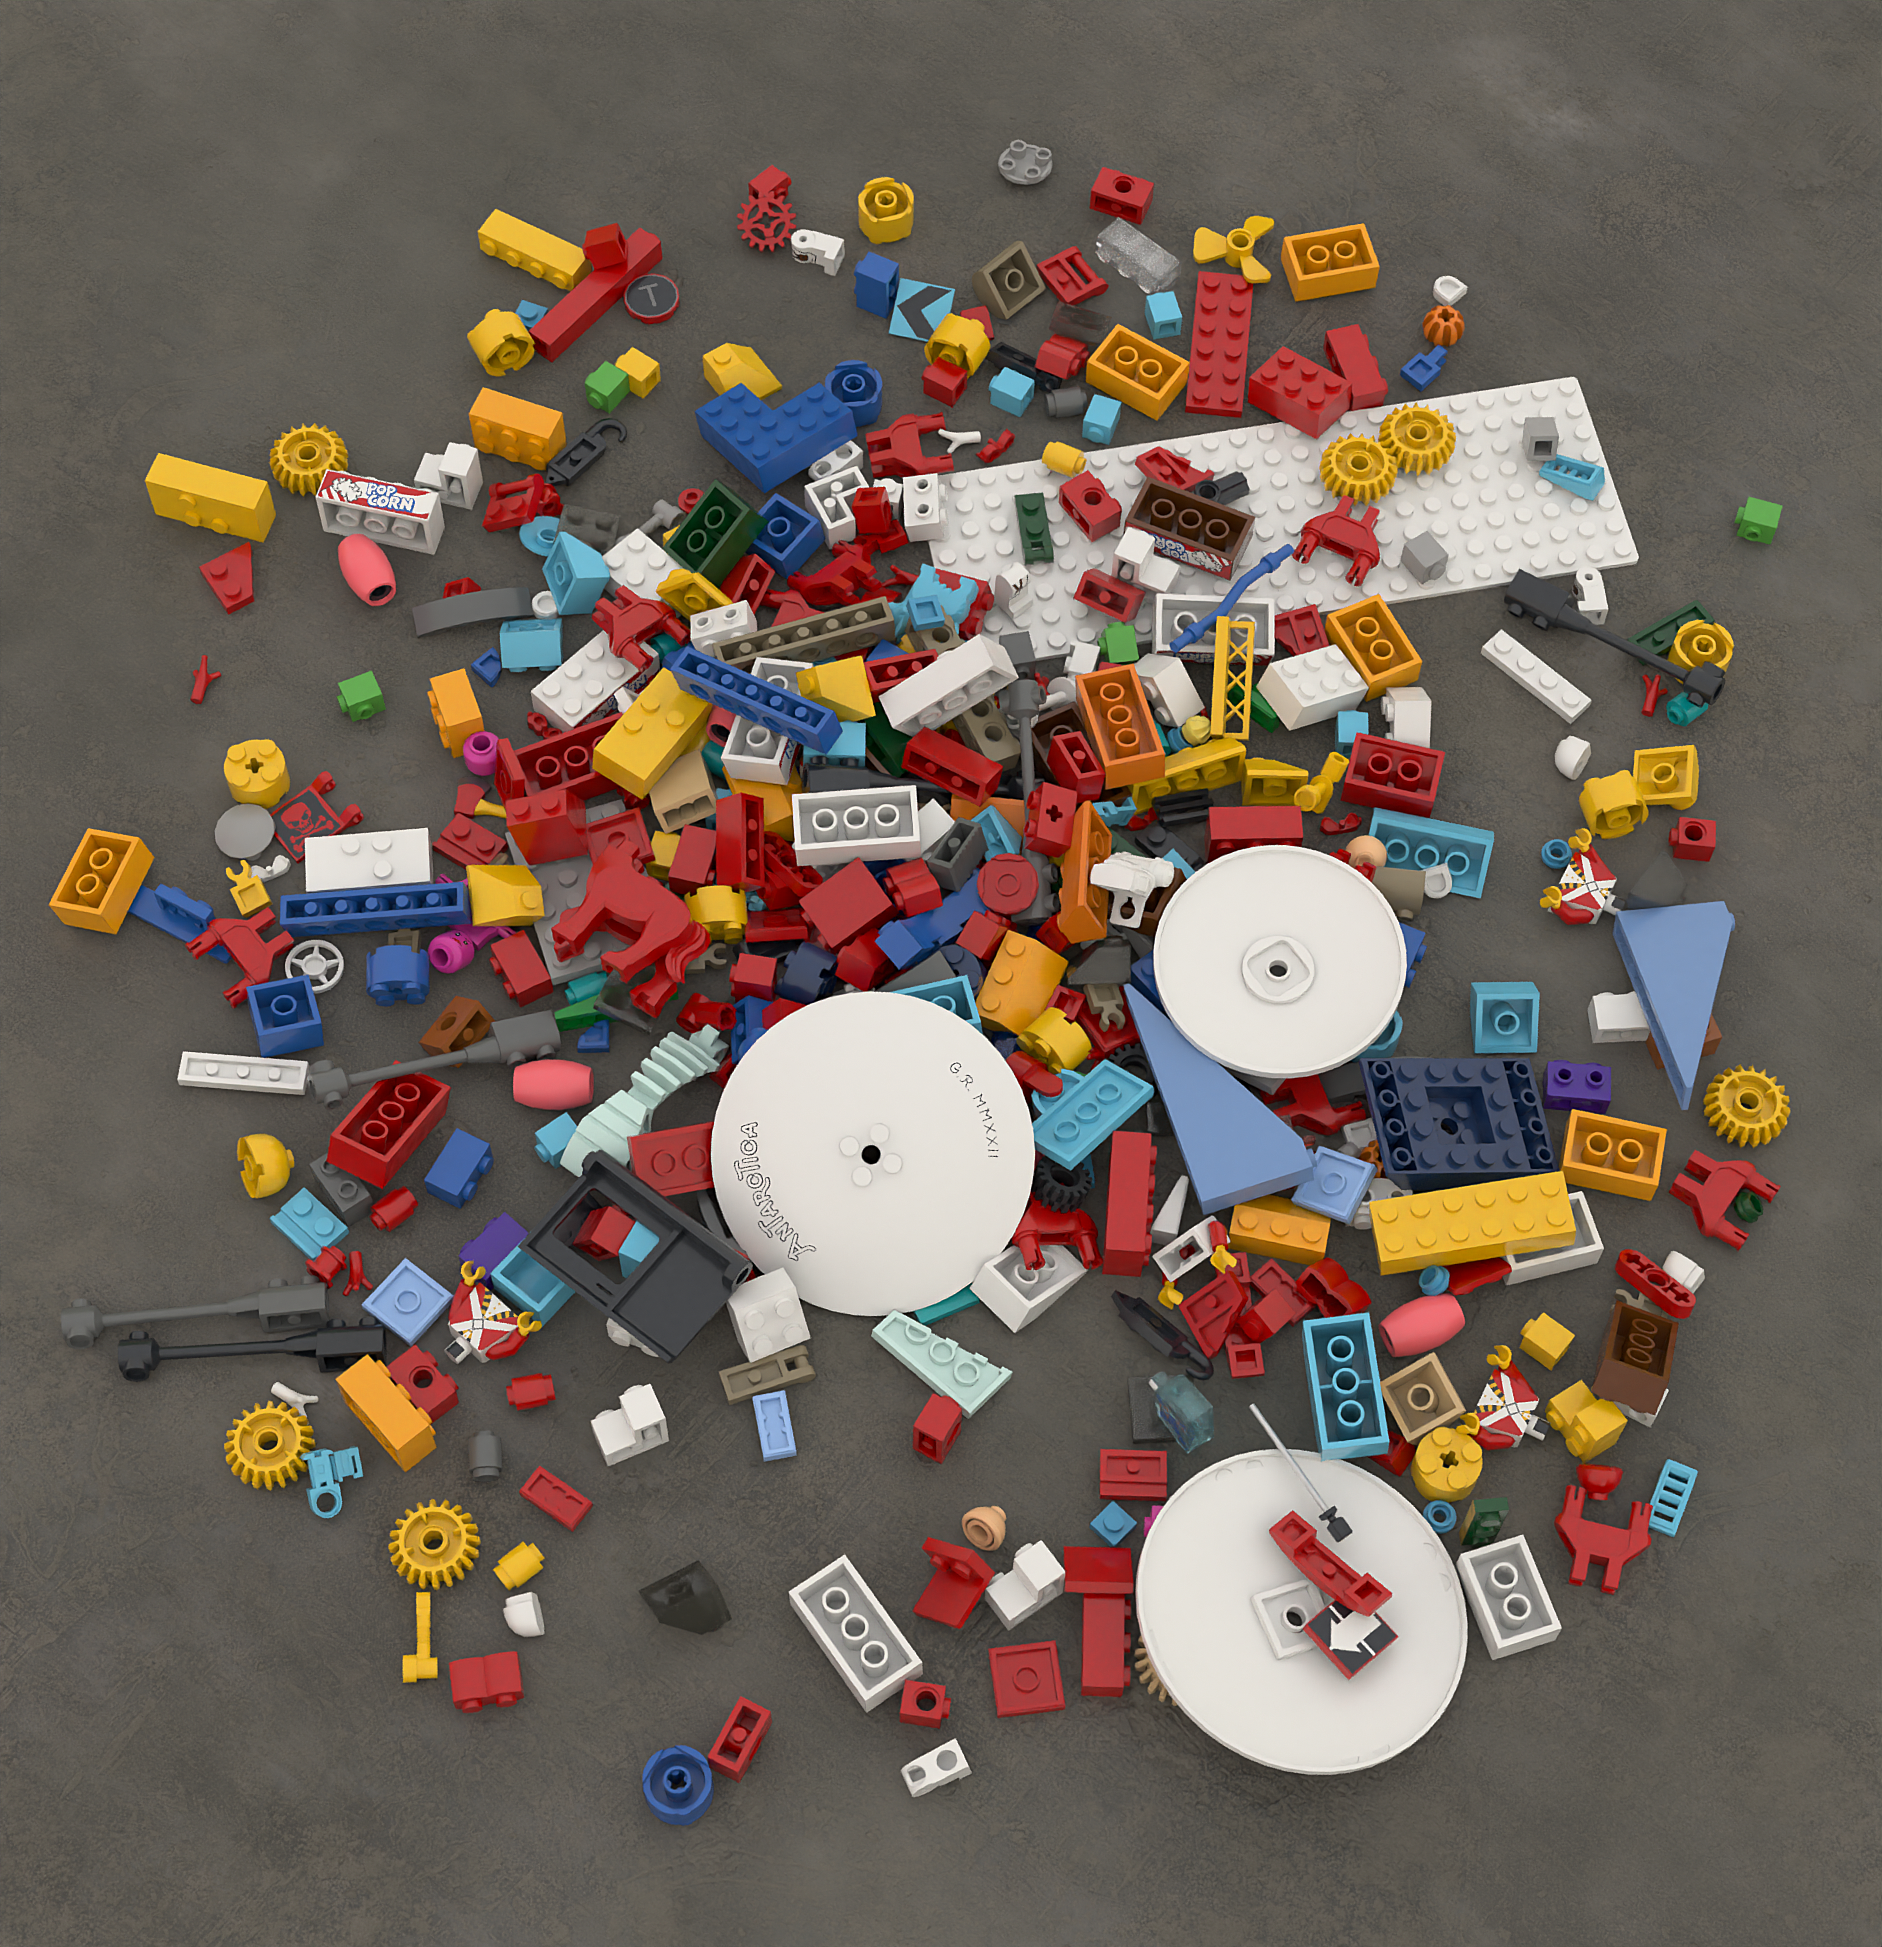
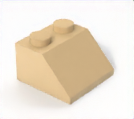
(1422, 1398)

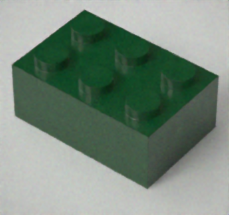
(715, 533)

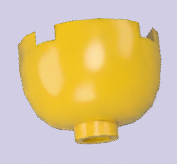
(265, 1164)

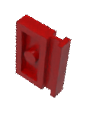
(468, 843)
(1133, 1475)

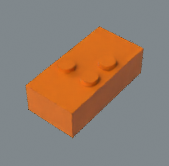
(1120, 726)

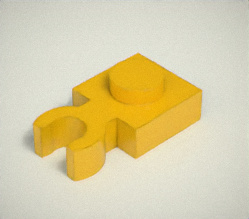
(249, 892)

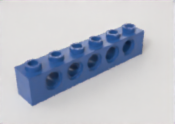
(757, 700)
(375, 909)

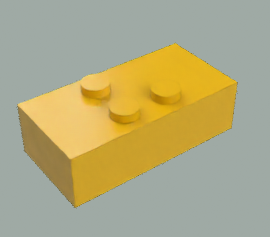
(210, 497)
(650, 735)

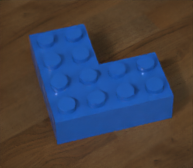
(778, 442)

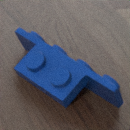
(176, 915)

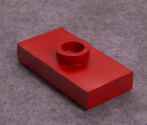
(1272, 1277)
(556, 1498)

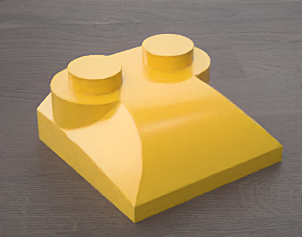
(691, 593)
(1668, 775)

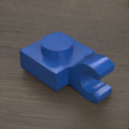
(1424, 369)

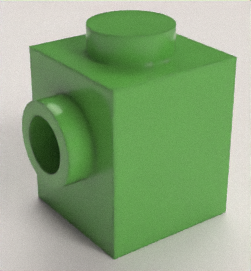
(606, 387)
(1758, 520)
(1118, 644)
(360, 696)

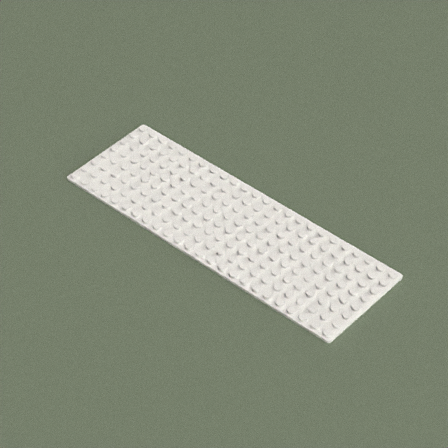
(1479, 507)

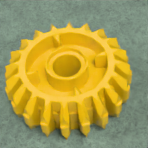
(1418, 438)
(304, 456)
(1375, 466)
(1753, 1125)
(264, 1426)
(437, 1564)

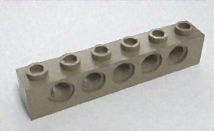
(812, 637)
(972, 728)

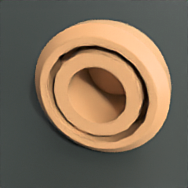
(1366, 849)
(985, 1527)

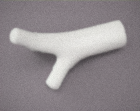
(960, 438)
(293, 1398)

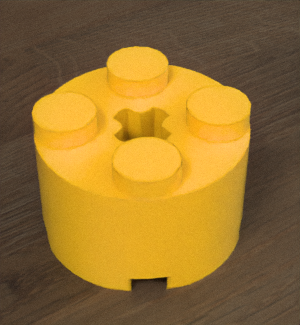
(885, 210)
(501, 342)
(959, 343)
(1701, 643)
(256, 773)
(1613, 805)
(720, 912)
(1055, 1041)
(1448, 1448)

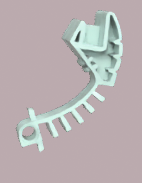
(632, 1111)

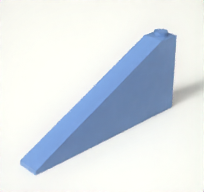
(1675, 971)
(1224, 1133)

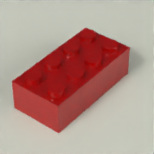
(567, 762)
(388, 1126)
(1129, 1204)

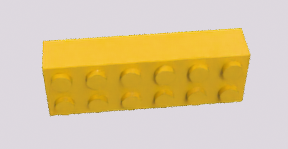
(1472, 1223)

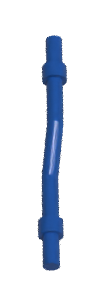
(1195, 630)

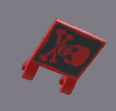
(310, 817)

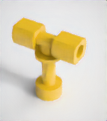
(1319, 792)

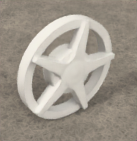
(316, 964)

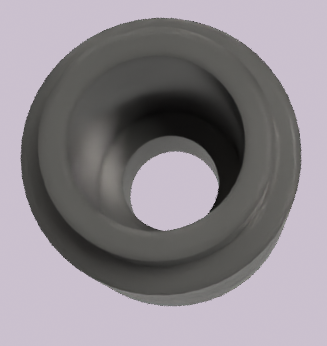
(1065, 402)
(485, 1456)

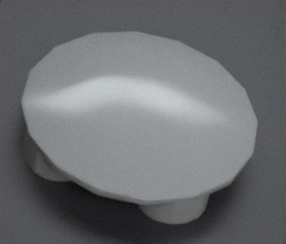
(1025, 163)
(244, 831)

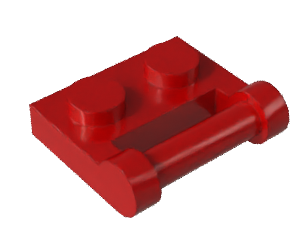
(1064, 280)
(515, 510)

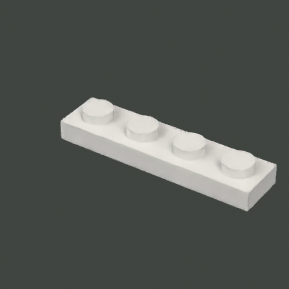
(1536, 676)
(243, 1073)

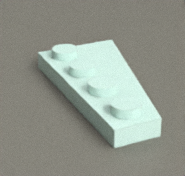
(941, 1362)

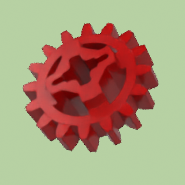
(779, 220)

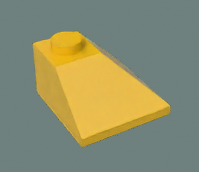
(738, 364)
(839, 687)
(1270, 782)
(504, 895)

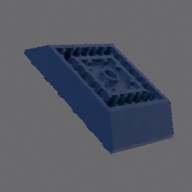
(1485, 1103)

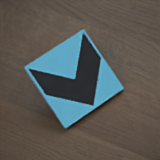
(919, 309)

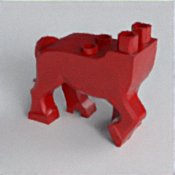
(639, 915)

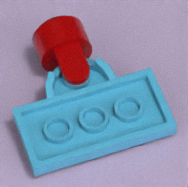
(1074, 1109)

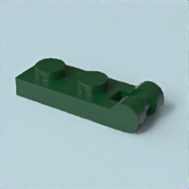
(1033, 528)

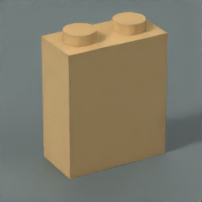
(684, 793)

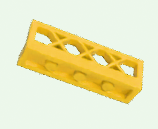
(1221, 675)

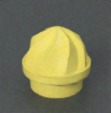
(1197, 730)

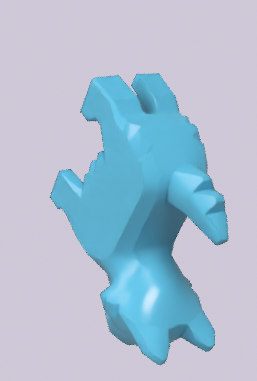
(955, 602)

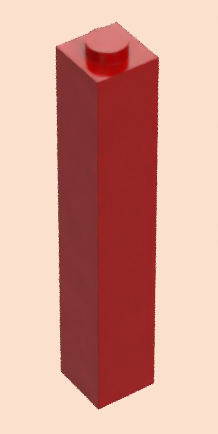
(594, 297)

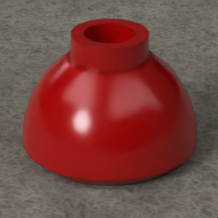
(1598, 1479)

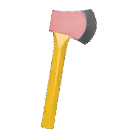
(471, 798)

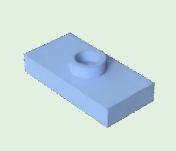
(774, 1425)

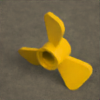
(1235, 248)

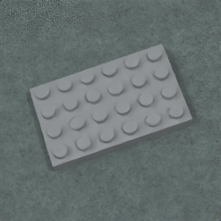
(565, 888)

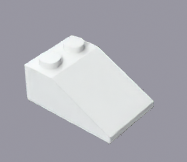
(1024, 1294)

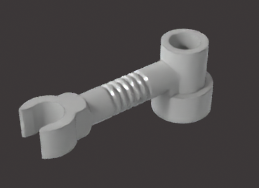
(663, 515)

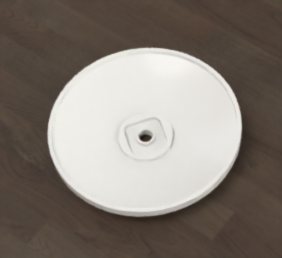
(1291, 912)

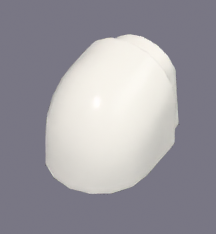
(1572, 756)
(1684, 1271)
(524, 1615)

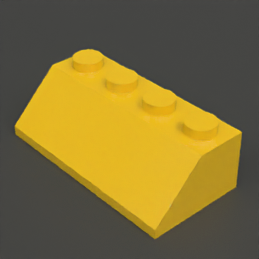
(1205, 766)

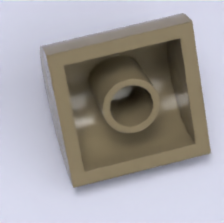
(1008, 281)
(1401, 889)

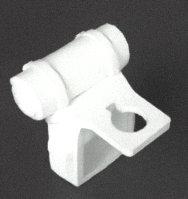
(1132, 878)

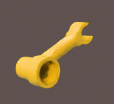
(421, 1665)

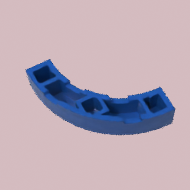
(923, 933)

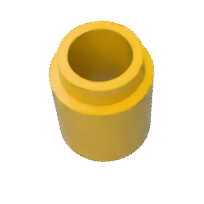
(1064, 459)
(519, 1565)

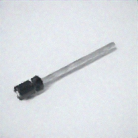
(1338, 1526)

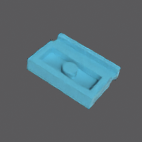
(309, 1224)

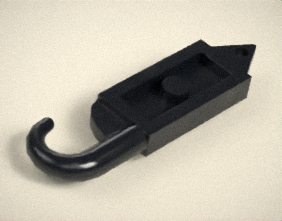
(581, 453)
(1161, 1333)

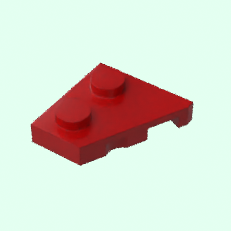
(1171, 469)
(231, 578)
(1300, 630)
(1214, 1311)

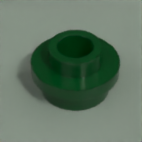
(1748, 1207)

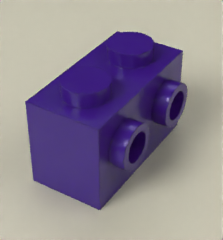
(1576, 1087)

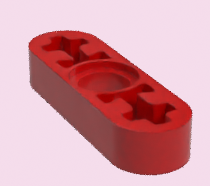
(799, 878)
(1670, 1296)

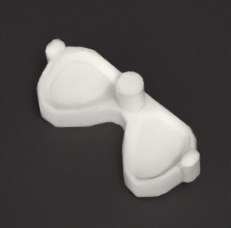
(279, 867)

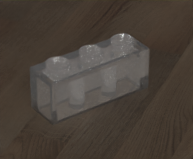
(1138, 257)

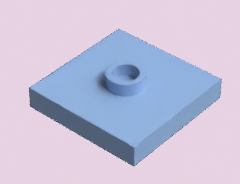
(1337, 1185)
(408, 1302)

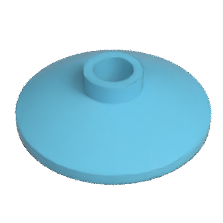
(539, 534)

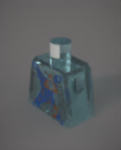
(1183, 1410)

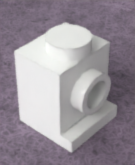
(895, 495)
(1082, 659)

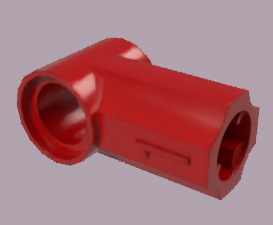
(702, 1011)

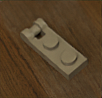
(766, 1374)

